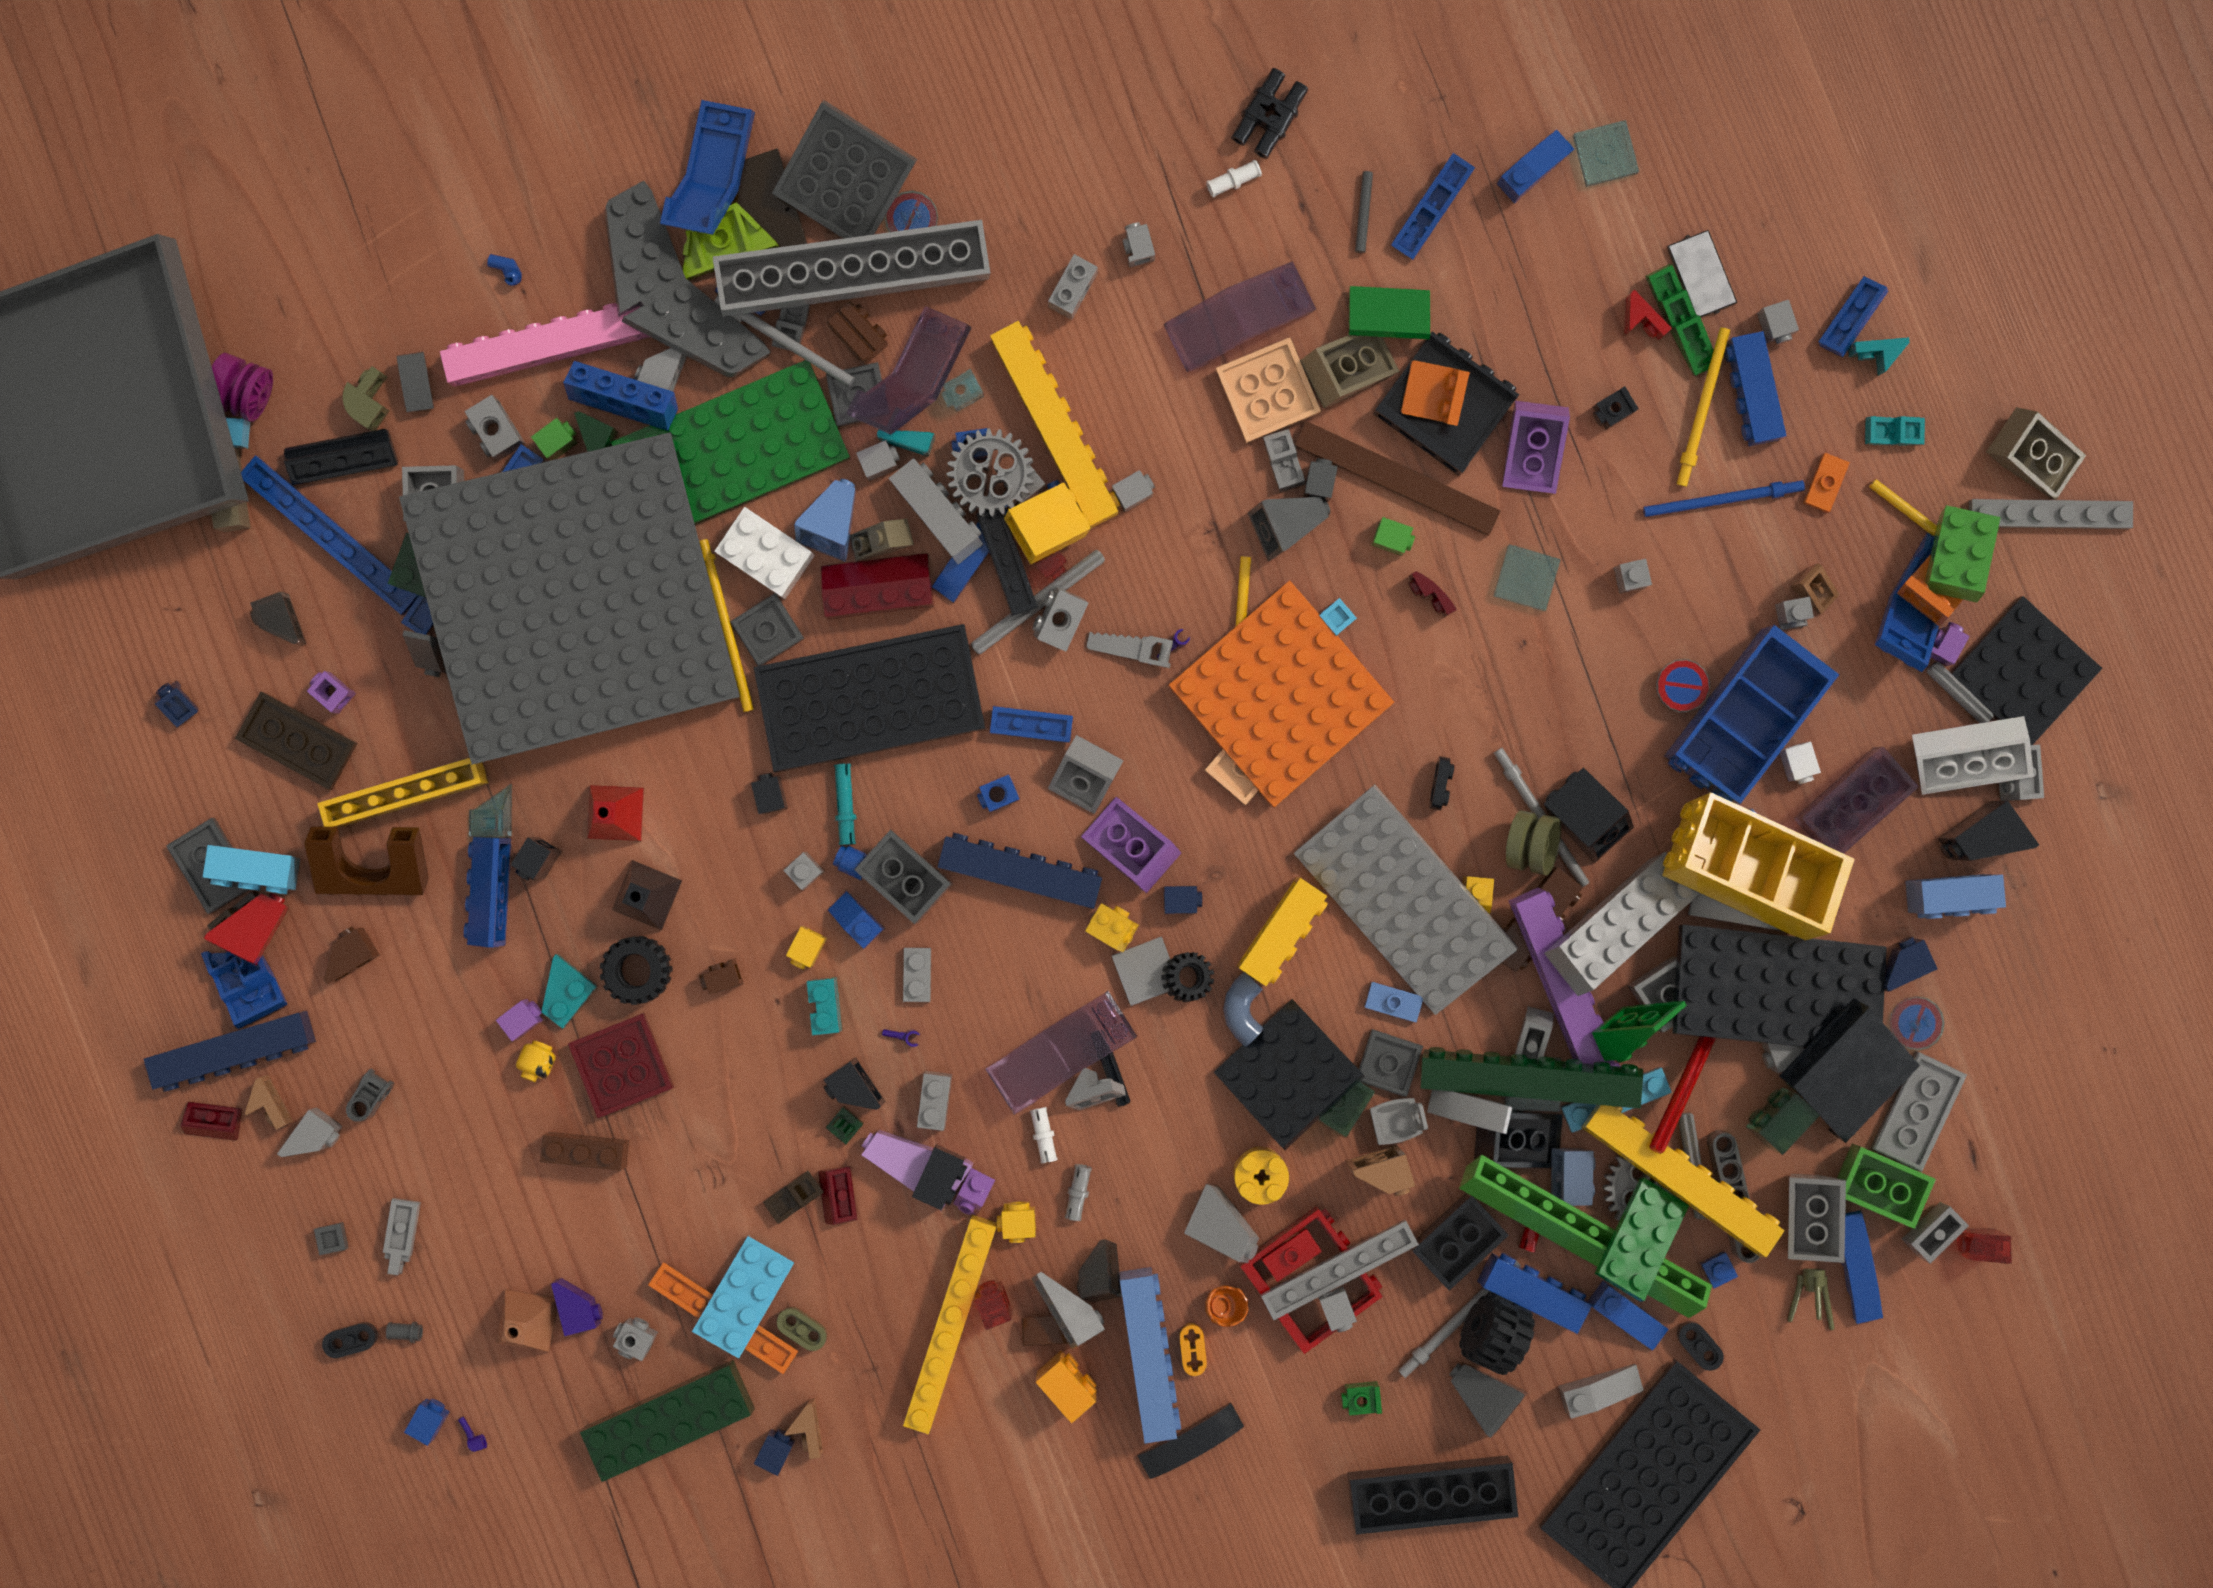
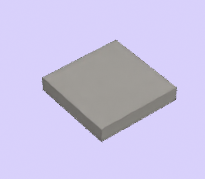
(1142, 969)

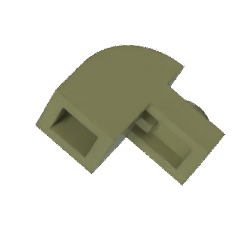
(360, 402)

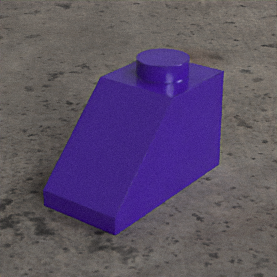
(575, 1308)

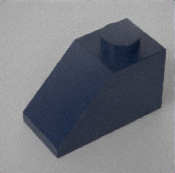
(1908, 963)

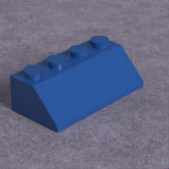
(488, 891)

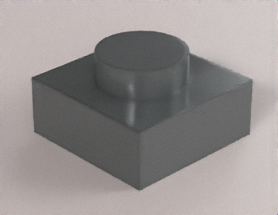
(331, 1238)

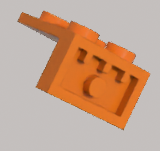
(1434, 392)
(1932, 605)

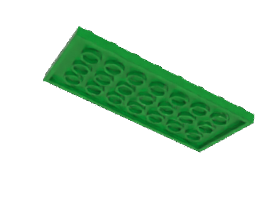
(752, 440)

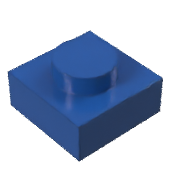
(1718, 1269)

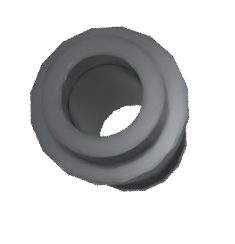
(404, 1331)

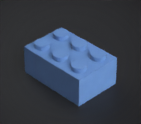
(1955, 895)

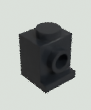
(1624, 402)

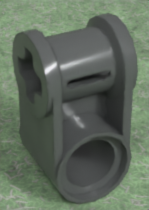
(372, 1092)

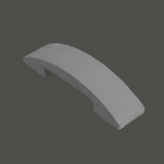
(1709, 908)

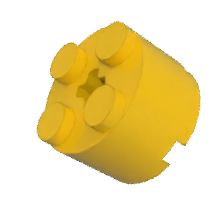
(1251, 1163)

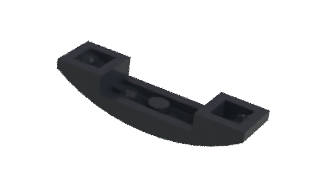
(1191, 1442)

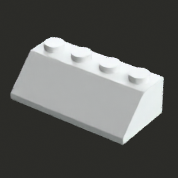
(1973, 755)

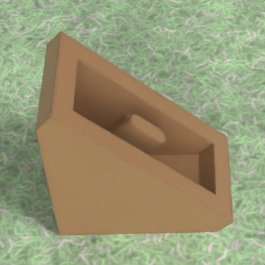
(1816, 585)

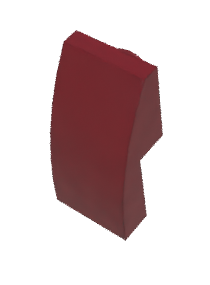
(1424, 587)

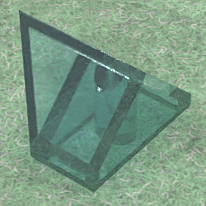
(493, 816)

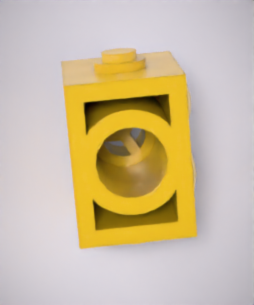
(1112, 927)

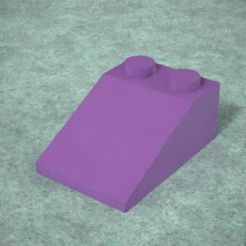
(1535, 446)
(1131, 844)

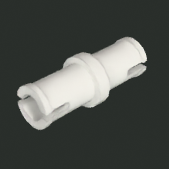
(1233, 178)
(1043, 1135)

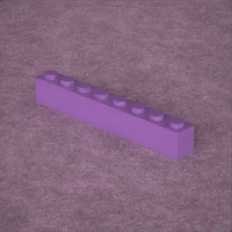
(1573, 1012)

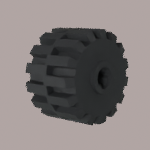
(1497, 1334)

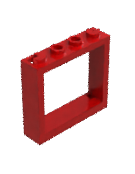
(1308, 1342)

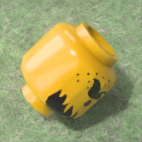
(535, 1061)

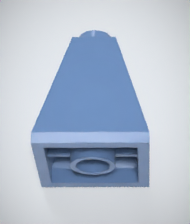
(828, 521)

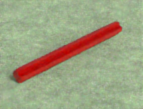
(1681, 1094)

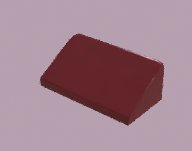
(211, 1121)
(838, 1195)

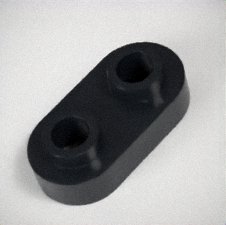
(1439, 795)
(351, 1340)
(1699, 1345)

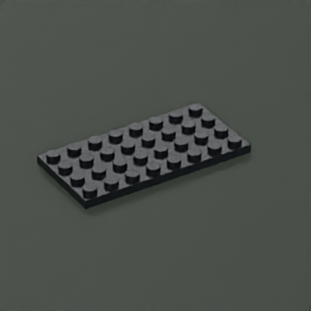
(869, 698)
(1770, 984)
(1649, 1477)

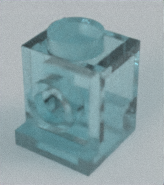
(972, 393)

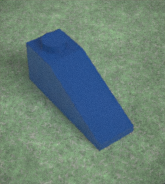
(1534, 166)
(1627, 1315)

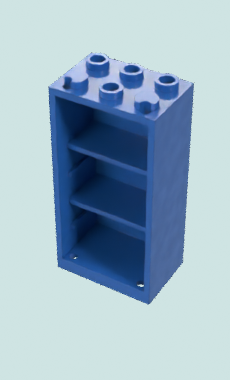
(1751, 715)

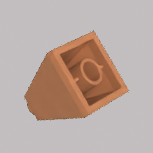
(527, 1320)

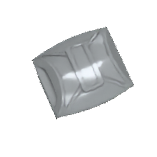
(1398, 1120)

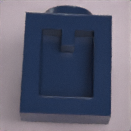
(175, 703)

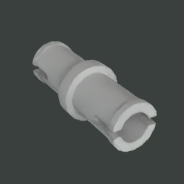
(1078, 1192)

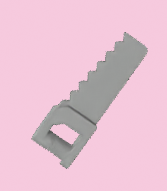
(1131, 647)

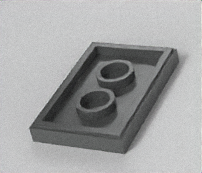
(190, 855)

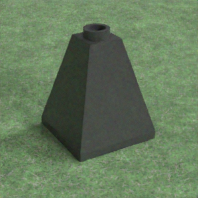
(1286, 521)
(1486, 1396)

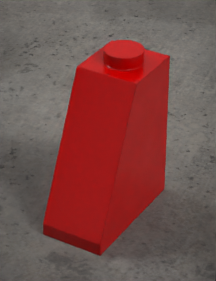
(250, 928)

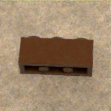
(584, 1151)

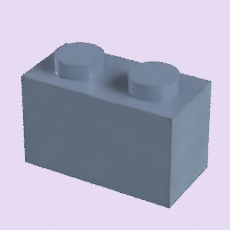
(1573, 1175)

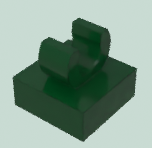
(844, 1125)

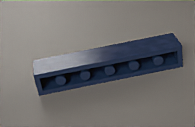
(1019, 871)
(229, 1050)

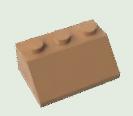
(1384, 1169)

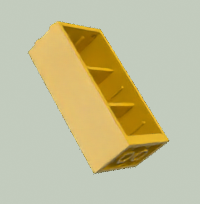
(1757, 867)

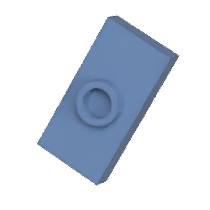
(1393, 1001)

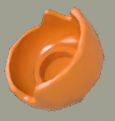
(1226, 1306)

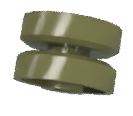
(1533, 842)

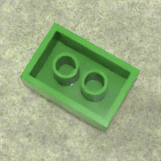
(1962, 553)
(1885, 1185)

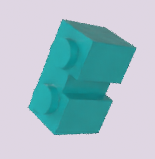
(827, 1014)

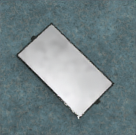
(1702, 273)

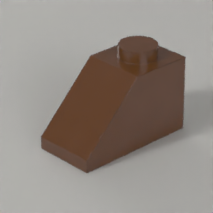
(349, 954)

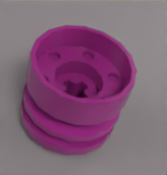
(242, 386)

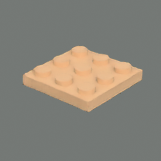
(1268, 390)

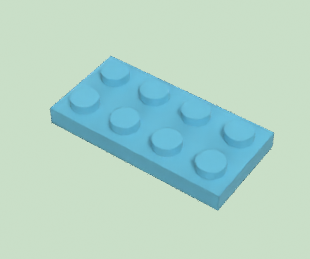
(743, 1297)

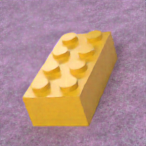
(1282, 930)

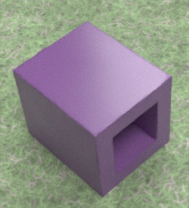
(520, 1019)

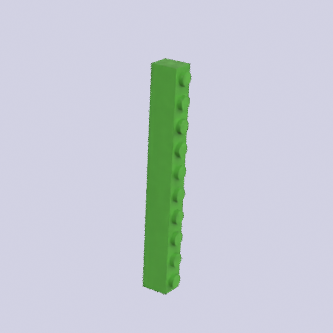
(1573, 1229)

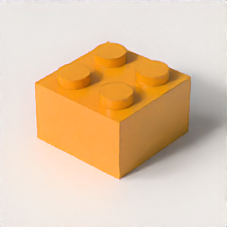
(1067, 1386)

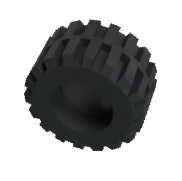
(614, 978)

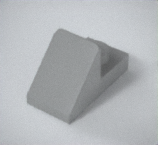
(1090, 1092)

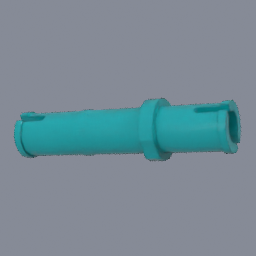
(844, 804)

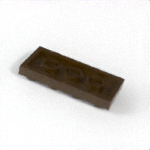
(296, 740)

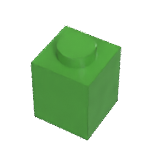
(555, 439)
(1393, 536)

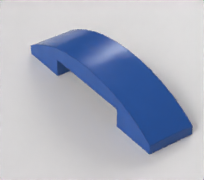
(957, 576)

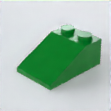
(1632, 1028)

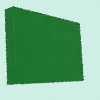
(1389, 312)

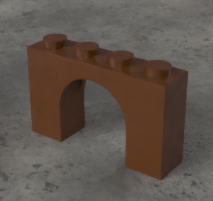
(336, 874)

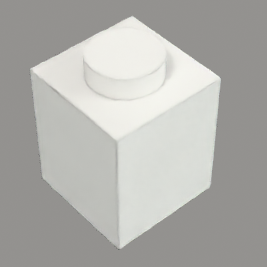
(1800, 762)

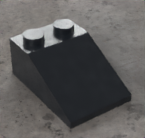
(1527, 1140)

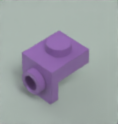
(973, 1192)

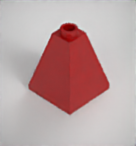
(615, 813)

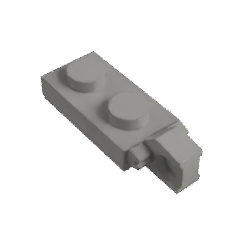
(400, 1233)

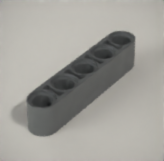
(1737, 1180)

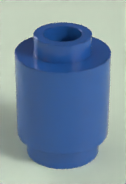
(848, 859)

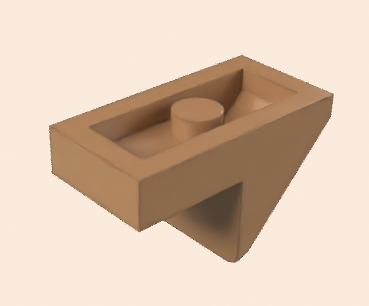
(266, 1096)
(808, 1423)

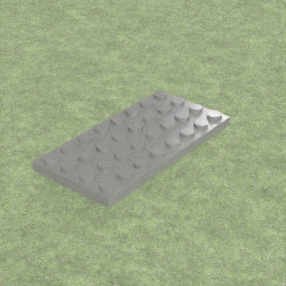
(1405, 900)

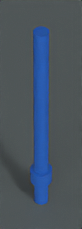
(1775, 490)

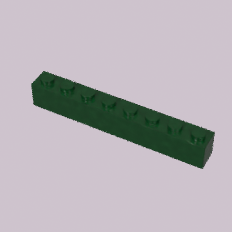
(1532, 1078)

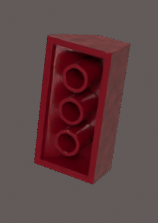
(876, 586)

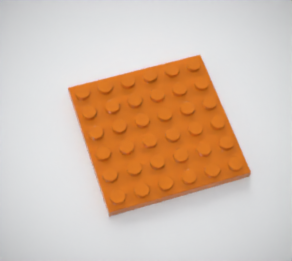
(1281, 694)

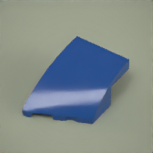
(244, 988)

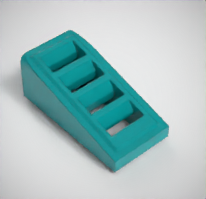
(910, 440)

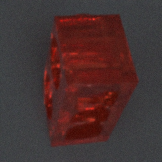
(993, 1304)

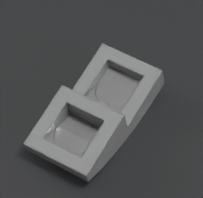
(1284, 460)

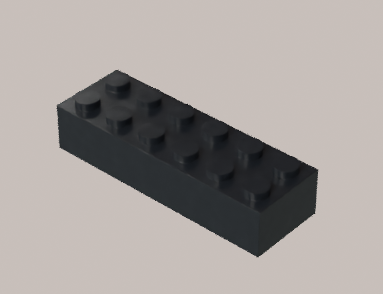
(1432, 1494)

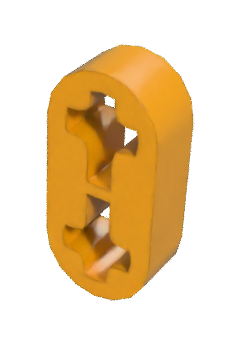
(1199, 1349)

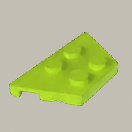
(734, 234)

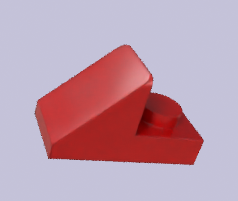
(1638, 311)

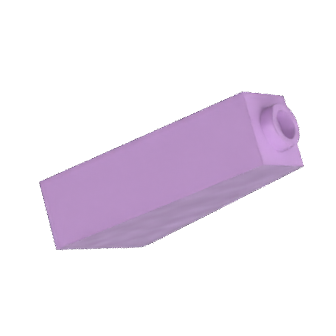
(901, 1157)

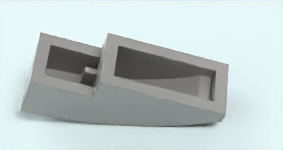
(1470, 1110)

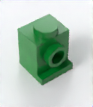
(1369, 1390)

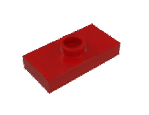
(1291, 1255)

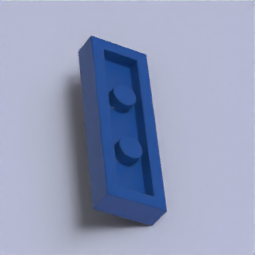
(1853, 316)
(1031, 724)

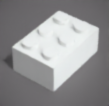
(764, 553)

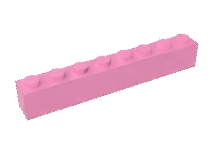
(537, 345)

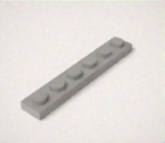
(2057, 513)
(1339, 1269)

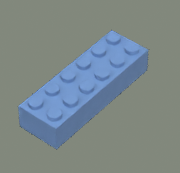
(1149, 1361)

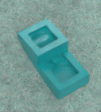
(1894, 431)

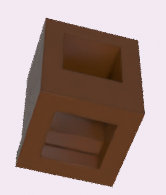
(721, 977)

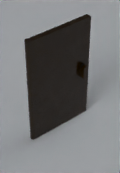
(756, 198)

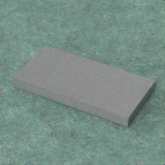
(1919, 1112)

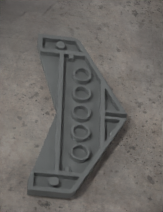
(670, 306)

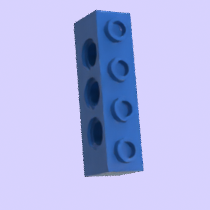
(621, 395)

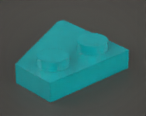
(565, 991)

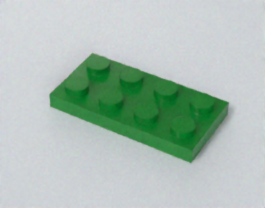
(1641, 1239)

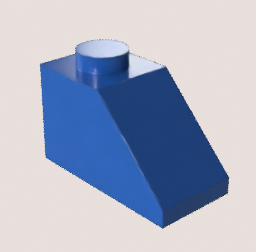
(855, 920)

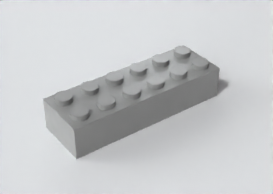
(1618, 926)

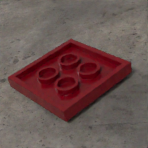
(621, 1065)

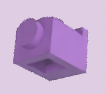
(1949, 644)
(319, 690)

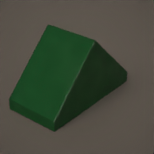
(594, 432)

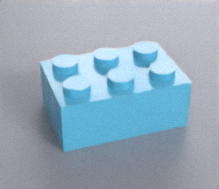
(251, 869)

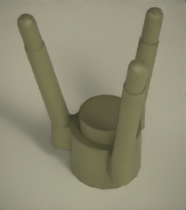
(1815, 1282)

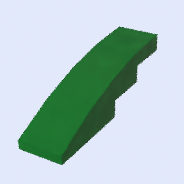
(1680, 316)

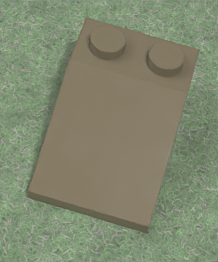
(1348, 367)
(2036, 452)

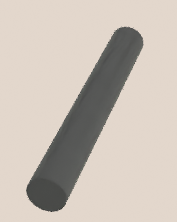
(1364, 208)

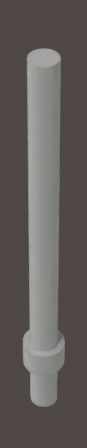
(794, 346)
(1512, 774)
(1421, 1354)

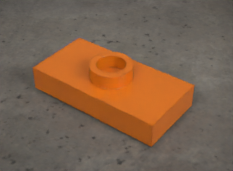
(1826, 482)

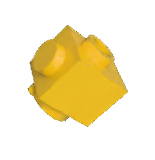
(1017, 1221)

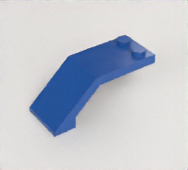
(712, 169)
(1904, 628)

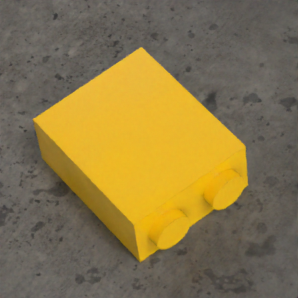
(1047, 523)

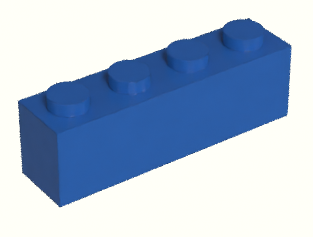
(1755, 389)
(1534, 1292)

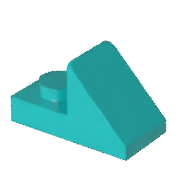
(1885, 351)

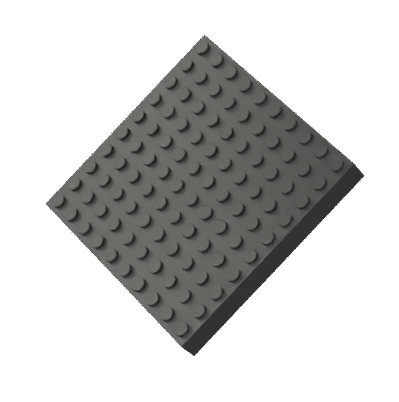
(106, 410)
(569, 597)

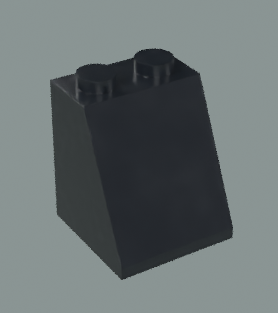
(1589, 814)
(1987, 833)

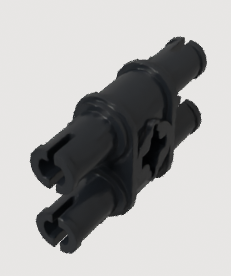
(1276, 124)

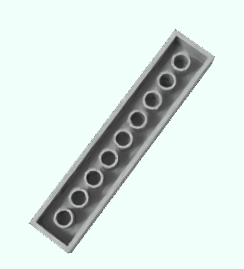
(851, 268)

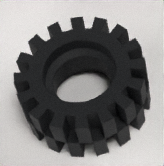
(1173, 982)

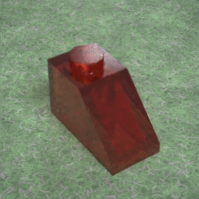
(1985, 1245)

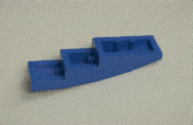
(1433, 206)
(1860, 1270)

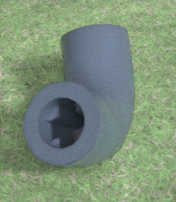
(1237, 1009)

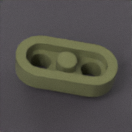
(800, 1331)

